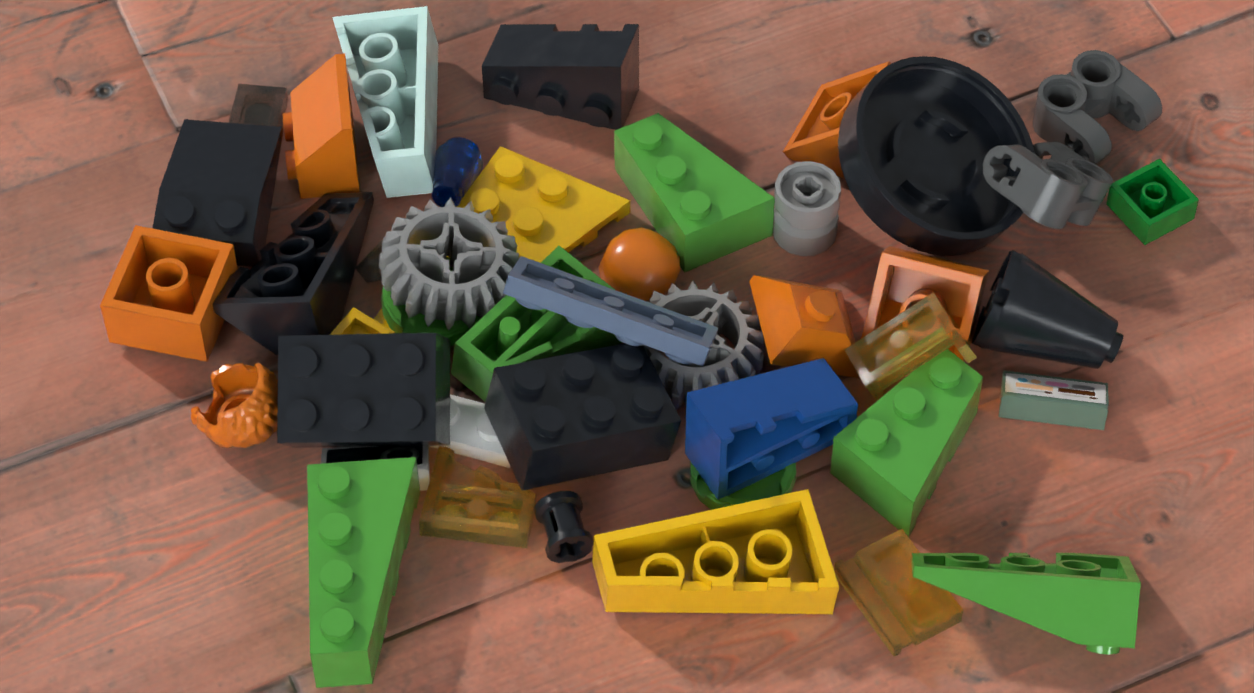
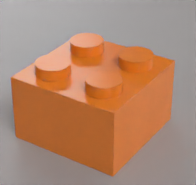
(167, 293)

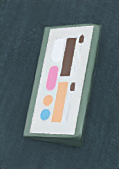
(1054, 400)

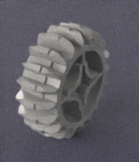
(420, 276)
(723, 362)

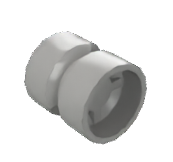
(806, 208)

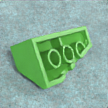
(1077, 598)

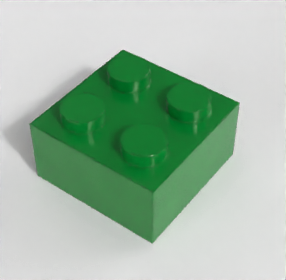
(1152, 201)

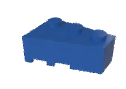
(764, 423)

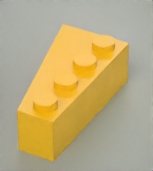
(721, 560)

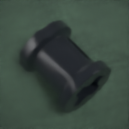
(563, 526)

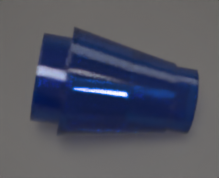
(455, 170)

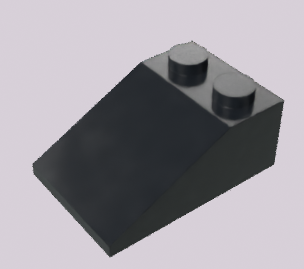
(221, 185)

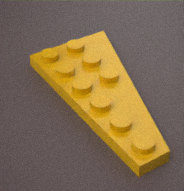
(540, 205)

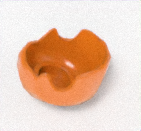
(640, 263)

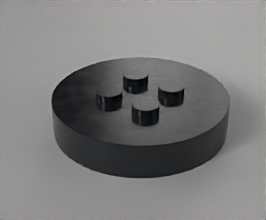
(918, 151)

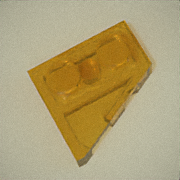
(475, 505)

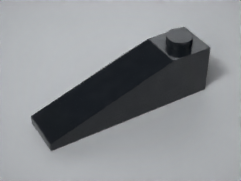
(303, 279)

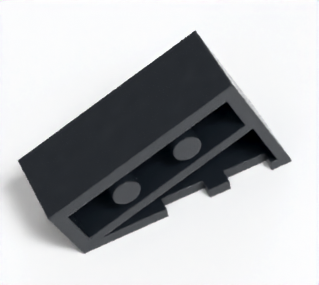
(565, 73)

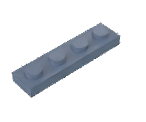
(601, 307)

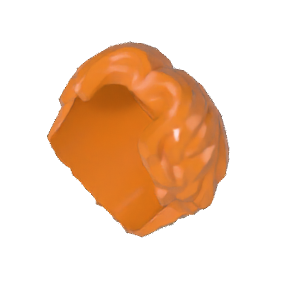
(241, 408)

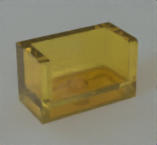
(906, 344)

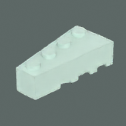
(396, 88)

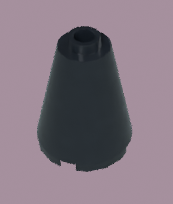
(1044, 318)

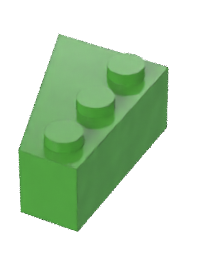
(690, 192)
(521, 334)
(907, 438)

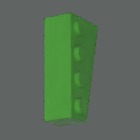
(355, 550)

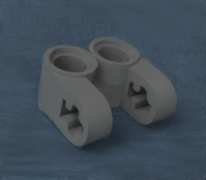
(1090, 91)
(1048, 189)

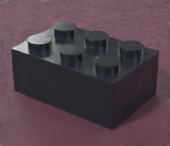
(364, 390)
(581, 414)

